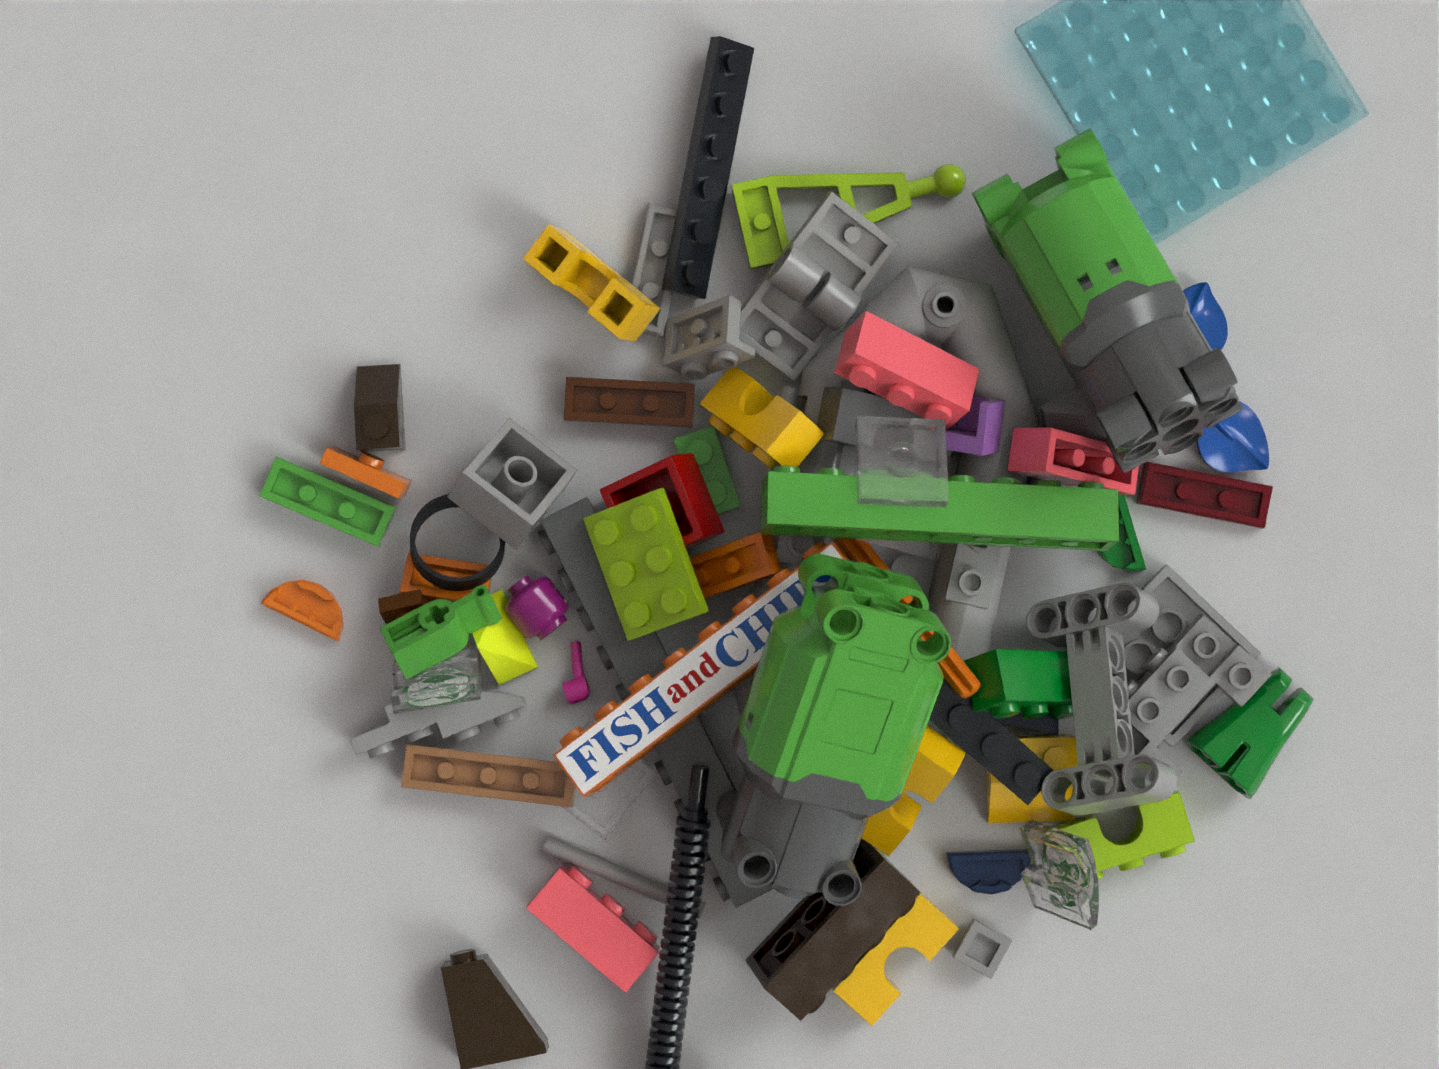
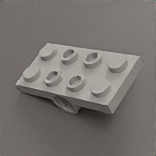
(813, 285)

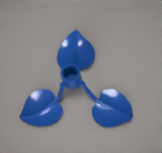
(1239, 440)

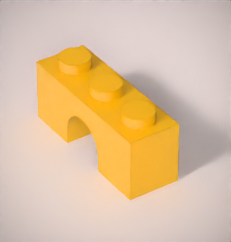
(587, 277)
(760, 421)
(929, 775)
(867, 987)

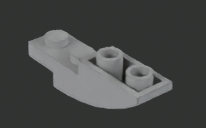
(452, 719)

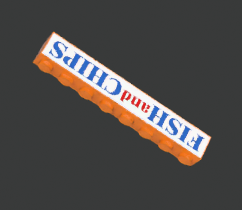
(684, 687)

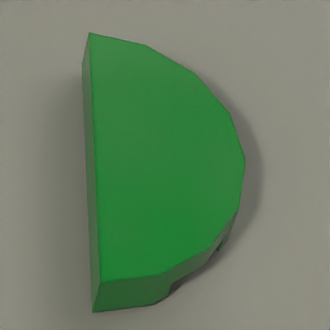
(1126, 552)

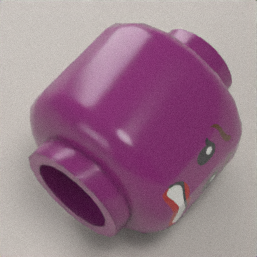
(536, 607)

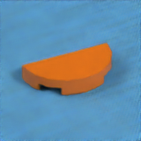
(309, 605)

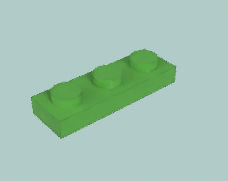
(327, 501)

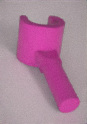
(577, 688)

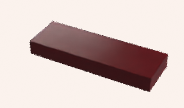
(1204, 495)

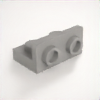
(706, 339)

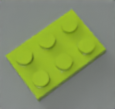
(645, 564)

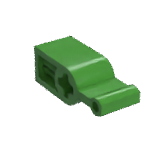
(438, 630)

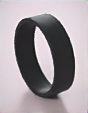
(435, 578)

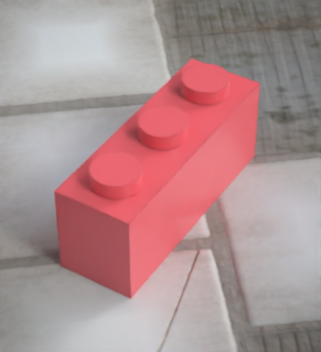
(906, 370)
(1068, 459)
(595, 926)

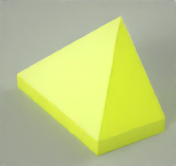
(504, 646)

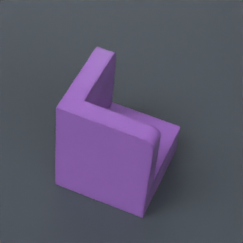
(979, 428)

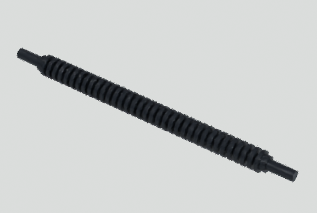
(680, 926)

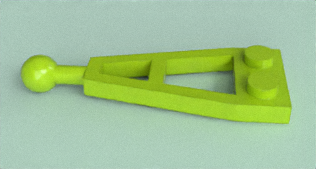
(762, 216)

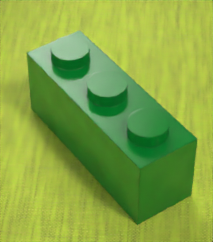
(1022, 683)

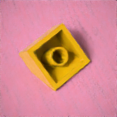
(1005, 807)

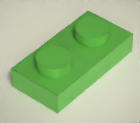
(712, 465)

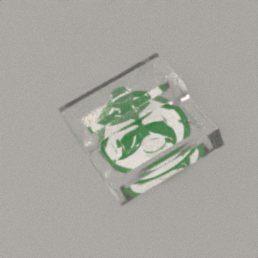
(446, 683)
(1061, 874)

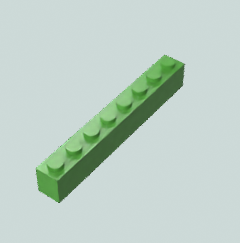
(976, 512)

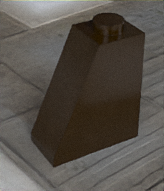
(487, 1013)

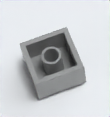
(512, 483)

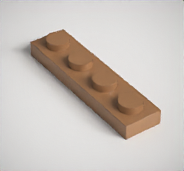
(487, 776)

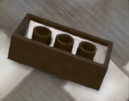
(823, 941)

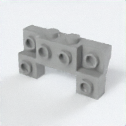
(1182, 678)

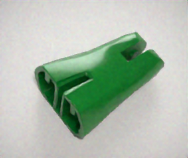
(1248, 738)

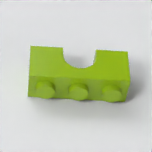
(1159, 829)

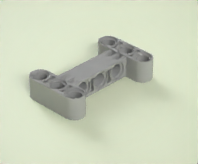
(1100, 700)

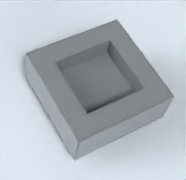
(981, 948)

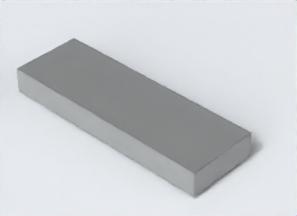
(652, 261)

